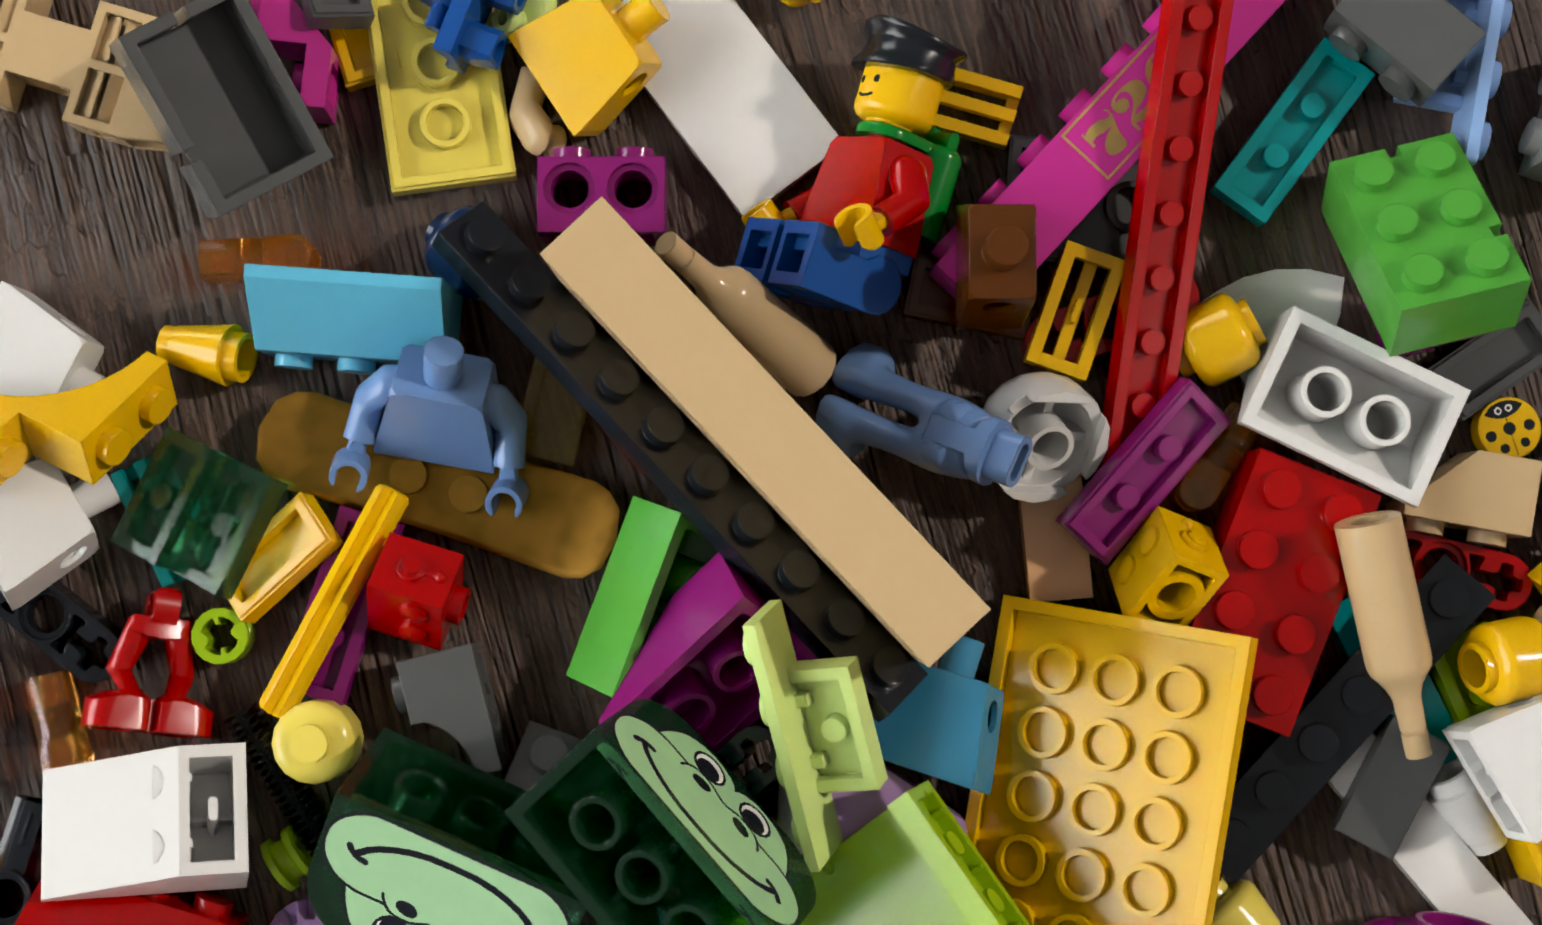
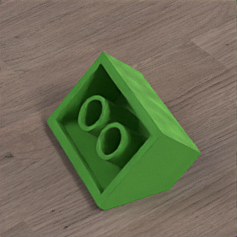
(647, 565)

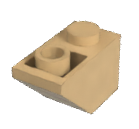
(1478, 493)

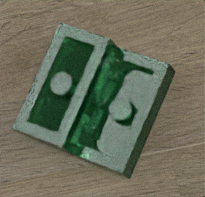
(199, 513)

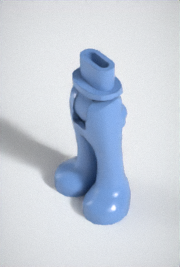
(951, 432)

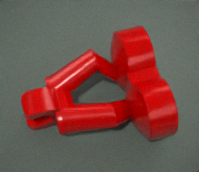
(131, 709)

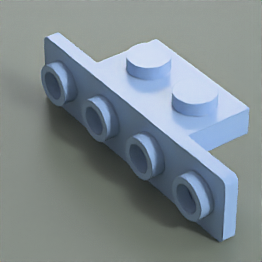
(1474, 79)

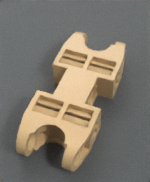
(75, 65)

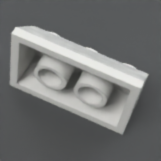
(1351, 405)

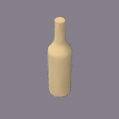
(756, 318)
(1388, 617)

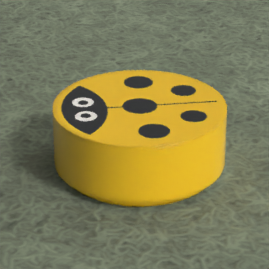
(1506, 427)

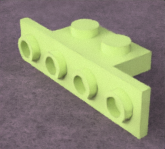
(817, 727)

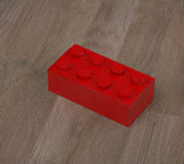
(1281, 575)

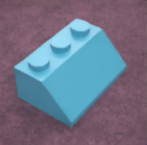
(345, 315)

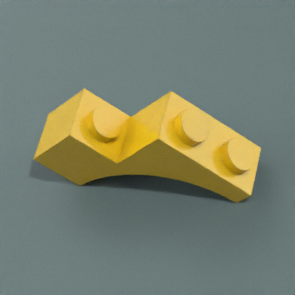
(88, 426)

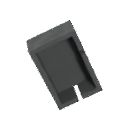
(222, 101)

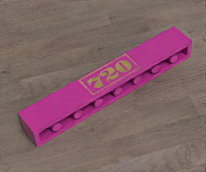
(1095, 145)

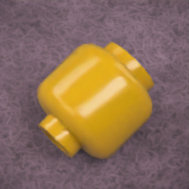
(1220, 340)
(1503, 660)

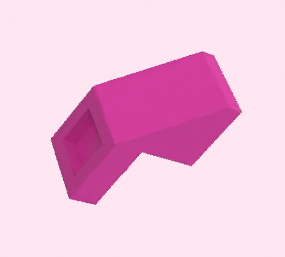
(320, 74)

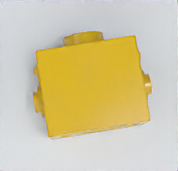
(1168, 569)

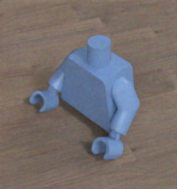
(440, 412)

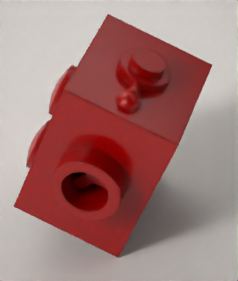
(416, 591)

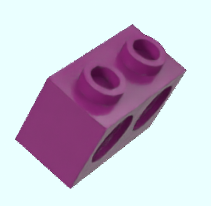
(604, 178)

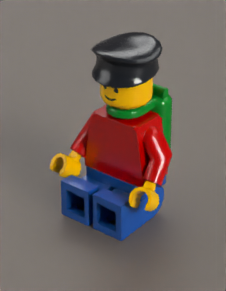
(874, 191)

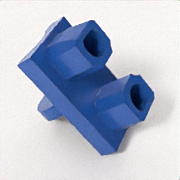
(463, 32)

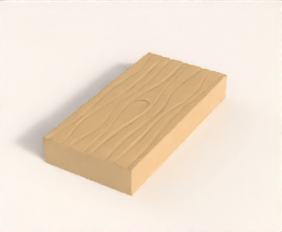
(764, 433)

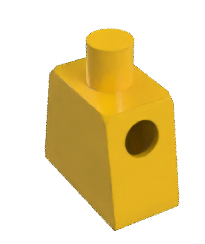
(592, 57)

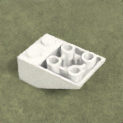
(146, 824)

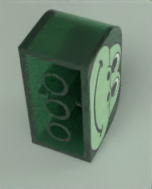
(661, 830)
(430, 846)

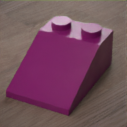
(698, 657)

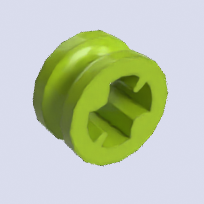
(204, 640)
(287, 858)

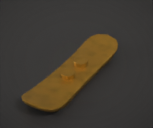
(561, 530)

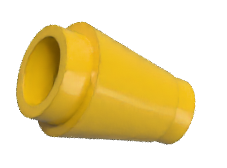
(211, 351)

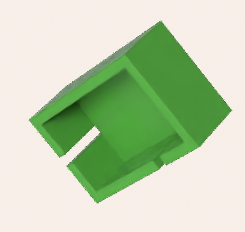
(1424, 244)

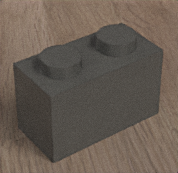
(1404, 41)

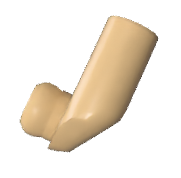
(530, 120)

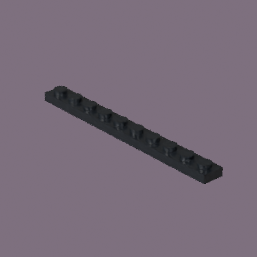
(675, 453)

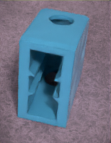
(948, 722)

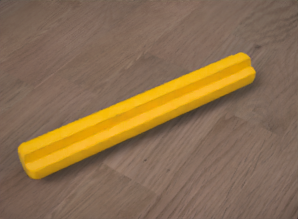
(334, 600)

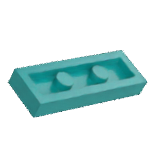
(1291, 133)

